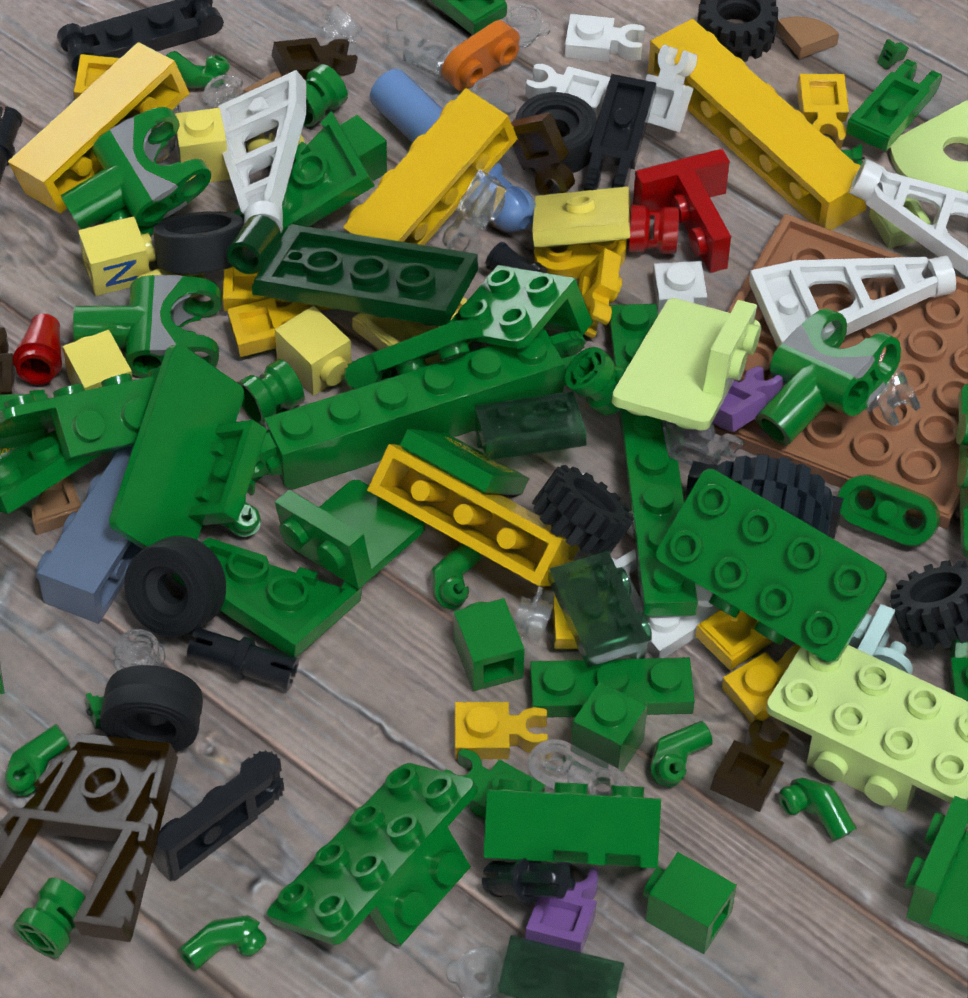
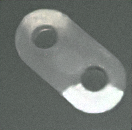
(577, 767)

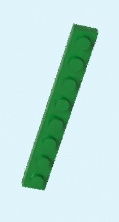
(651, 478)

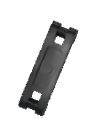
(154, 27)

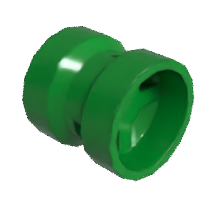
(323, 92)
(594, 377)
(271, 391)
(51, 920)

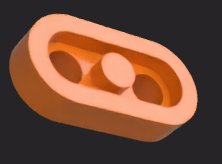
(481, 55)

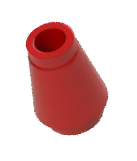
(39, 351)

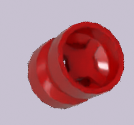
(664, 229)

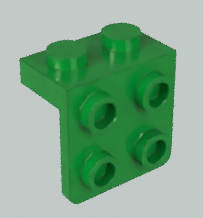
(521, 302)
(349, 533)
(942, 879)

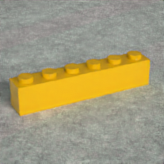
(764, 128)

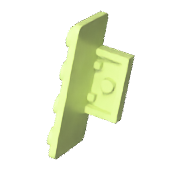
(688, 363)
(876, 727)

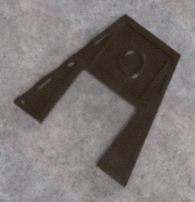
(99, 792)

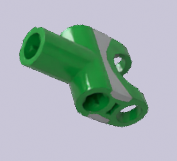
(133, 176)
(154, 320)
(823, 375)

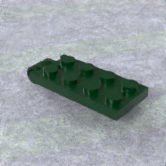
(353, 271)

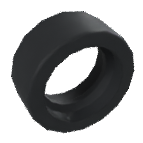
(196, 241)

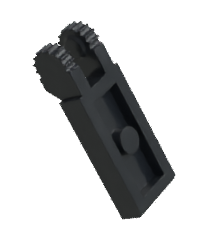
(620, 129)
(219, 816)

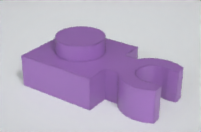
(746, 399)
(565, 920)

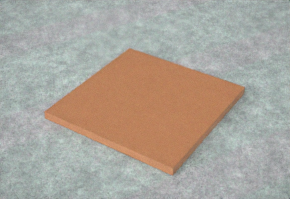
(934, 358)

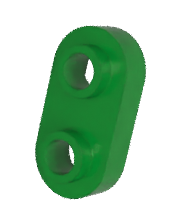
(890, 509)

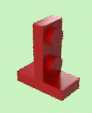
(690, 185)

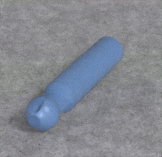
(415, 112)

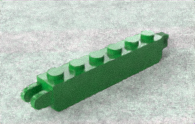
(442, 397)

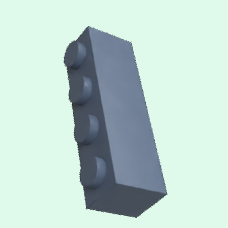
(89, 558)

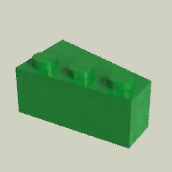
(572, 825)

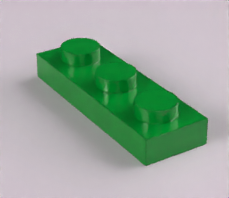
(657, 682)

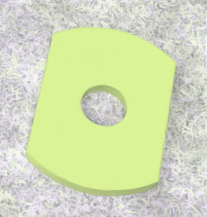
(921, 152)

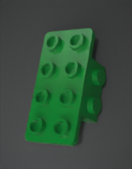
(84, 419)
(188, 455)
(770, 567)
(385, 861)

